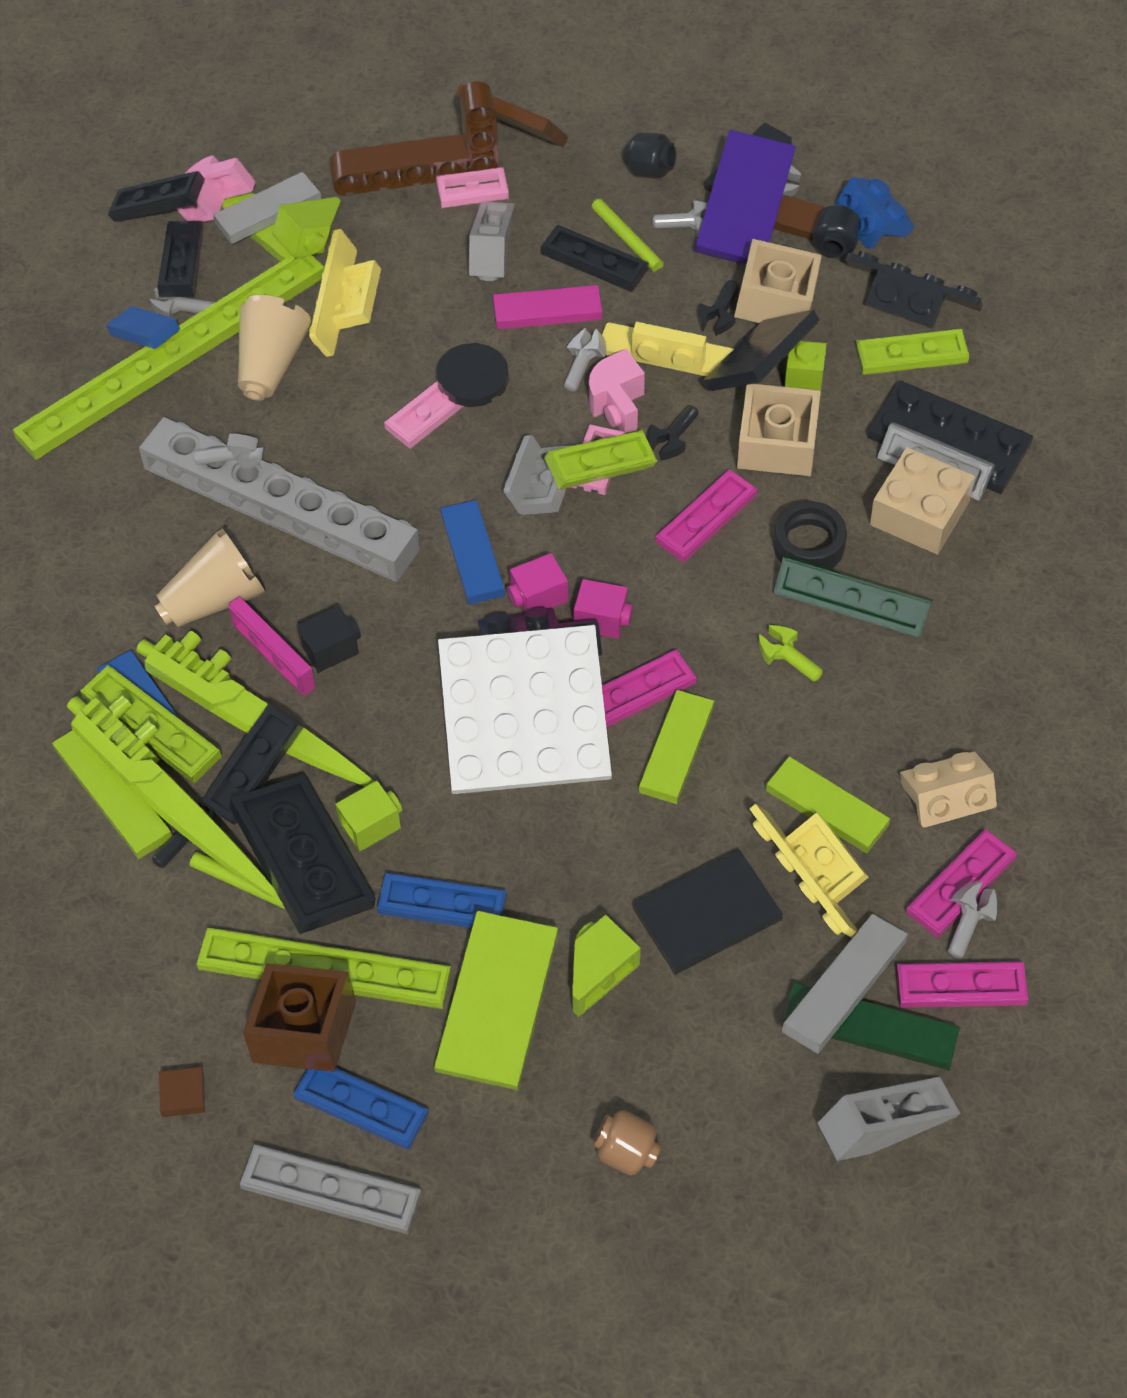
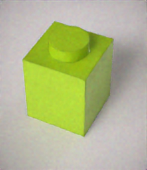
(806, 366)
(369, 815)

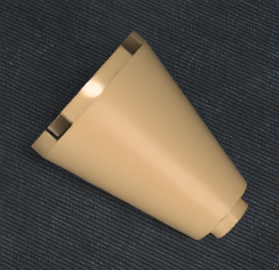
(268, 343)
(208, 583)

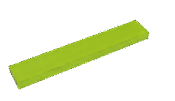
(369, 973)

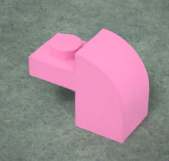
(221, 182)
(612, 388)

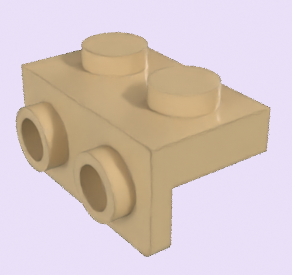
(950, 788)

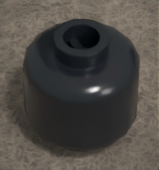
(650, 155)
(837, 231)

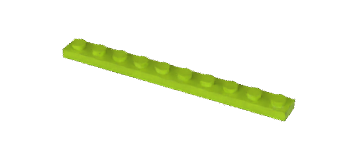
(151, 366)

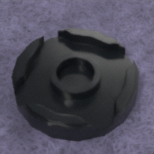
(472, 374)

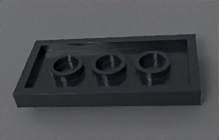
(955, 427)
(302, 854)

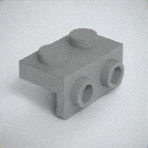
(531, 482)

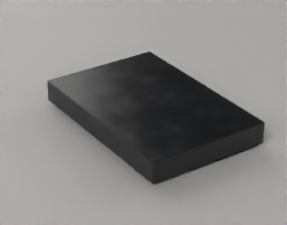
(761, 350)
(707, 912)

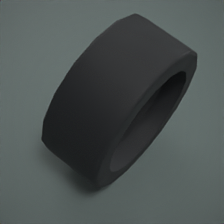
(811, 514)

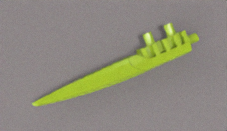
(217, 692)
(137, 767)

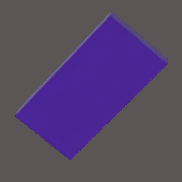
(744, 196)

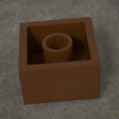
(300, 1017)

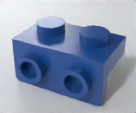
(876, 209)

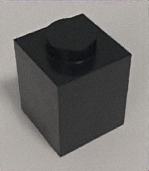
(329, 639)

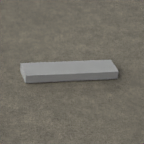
(844, 983)
(331, 1189)

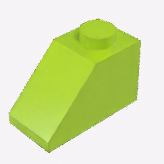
(306, 225)
(601, 961)

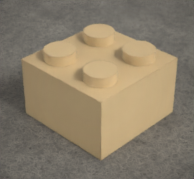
(776, 282)
(778, 429)
(922, 500)

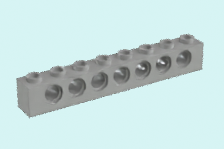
(284, 501)

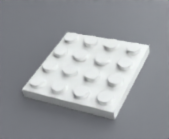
(524, 709)

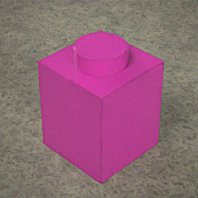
(538, 584)
(606, 604)

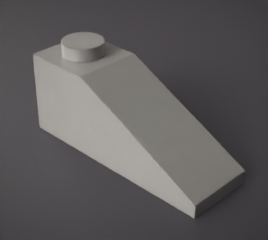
(491, 240)
(885, 1116)

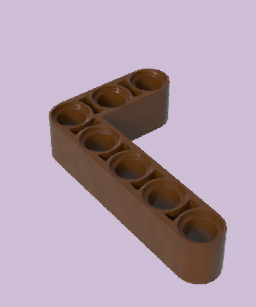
(424, 159)

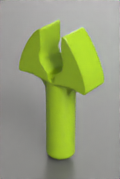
(787, 651)

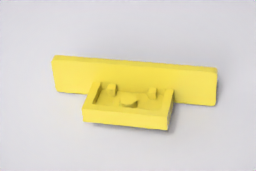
(344, 293)
(665, 347)
(820, 860)

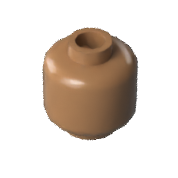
(626, 1142)

